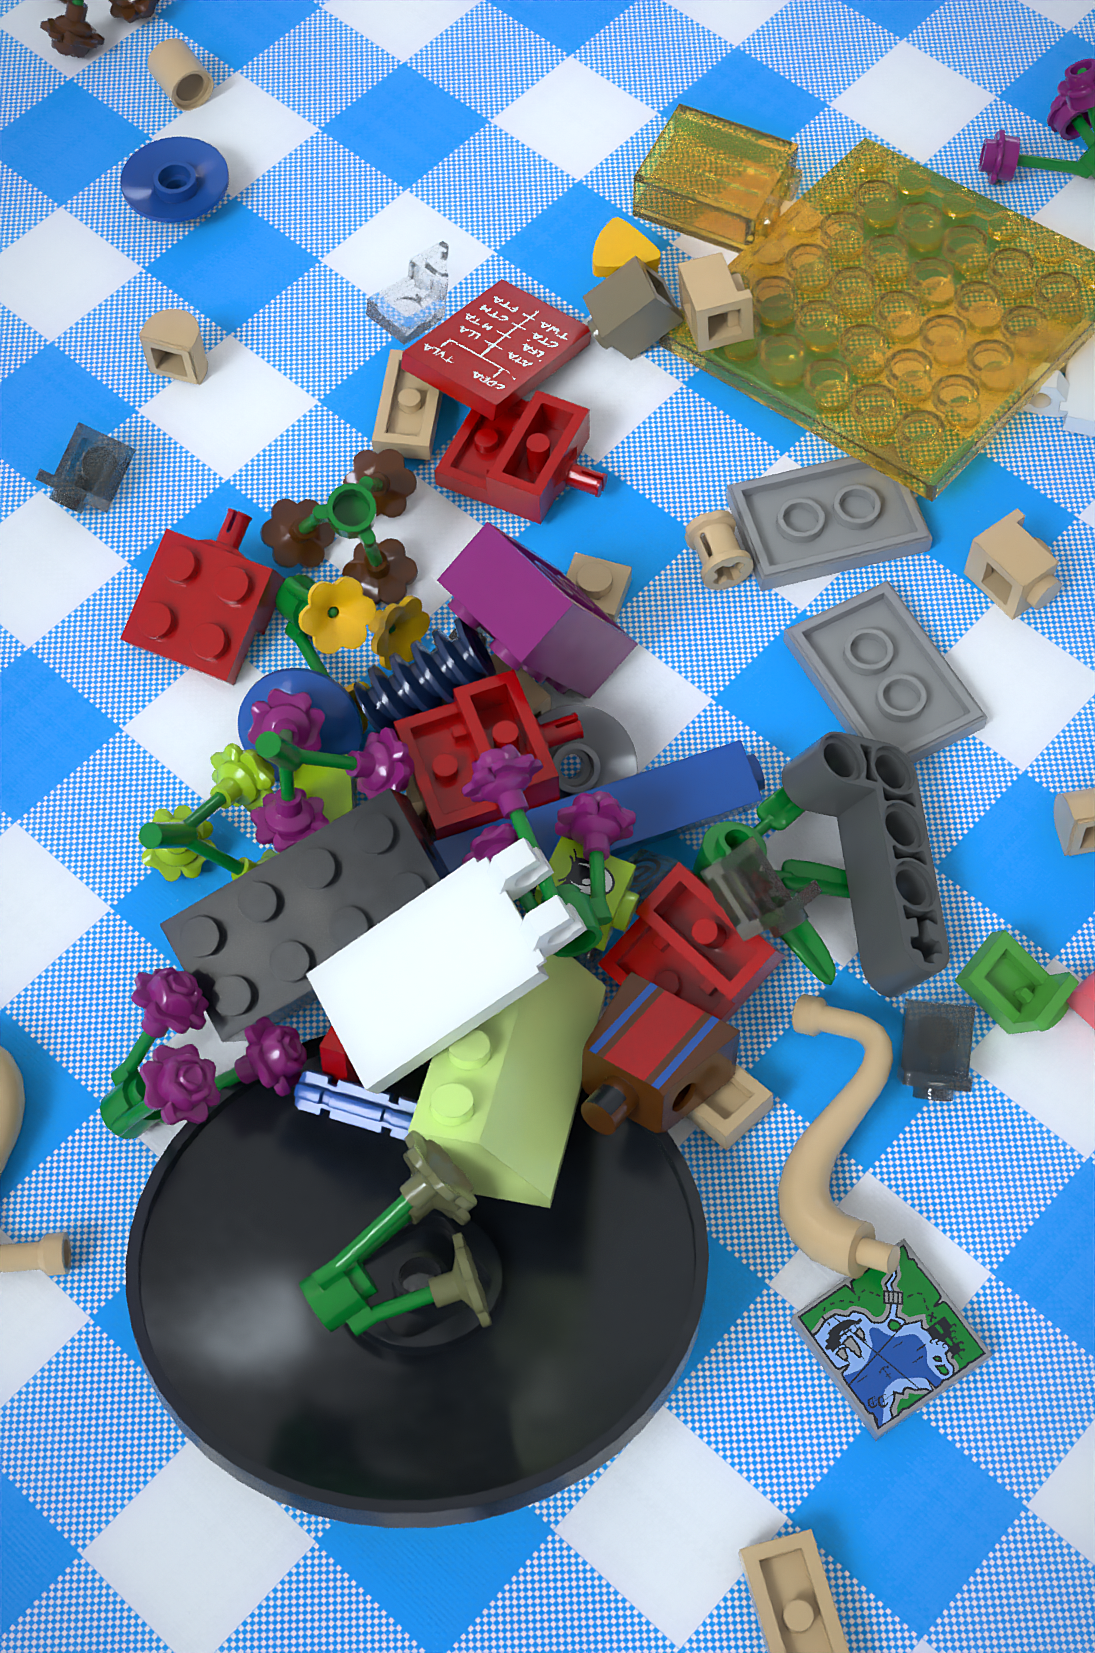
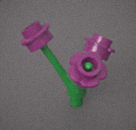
(1070, 115)

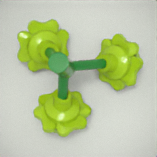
(181, 839)

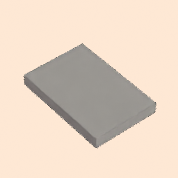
(825, 521)
(884, 674)

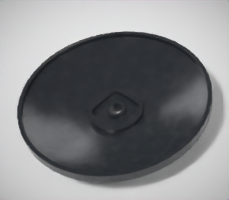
(427, 1408)

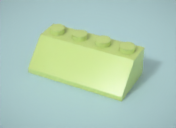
(512, 1087)

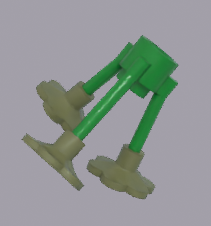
(343, 1285)

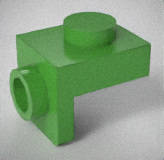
(1014, 986)

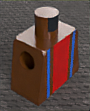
(653, 1059)

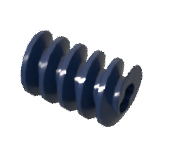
(428, 680)

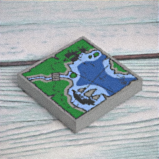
(890, 1341)

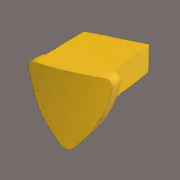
(620, 243)

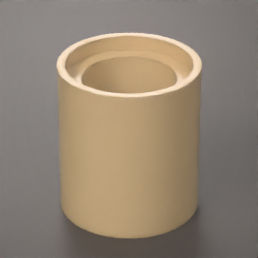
(180, 74)

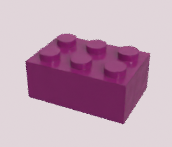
(534, 614)

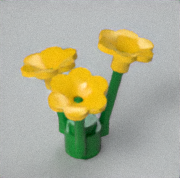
(338, 618)

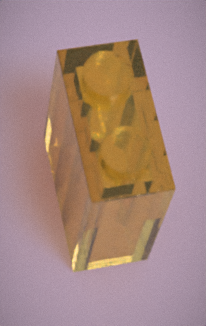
(715, 179)

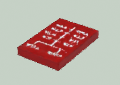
(496, 349)

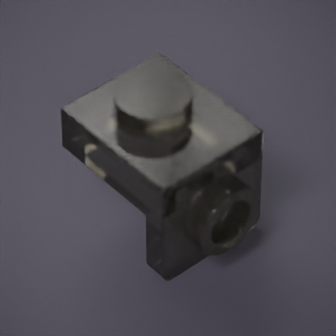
(88, 470)
(754, 894)
(936, 1048)

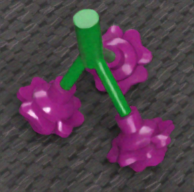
(280, 736)

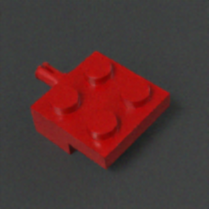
(521, 457)
(204, 601)
(454, 735)
(692, 948)

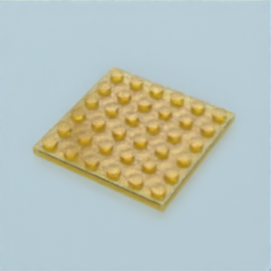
(903, 316)

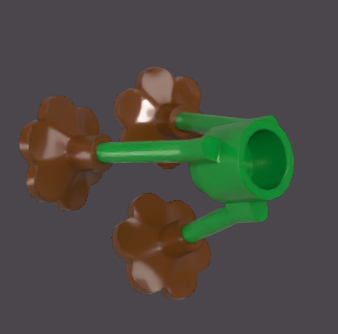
(372, 488)

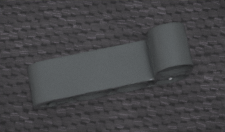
(884, 853)

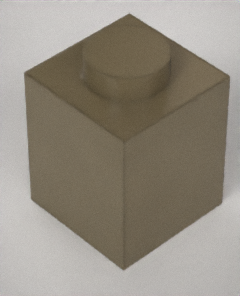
(631, 309)

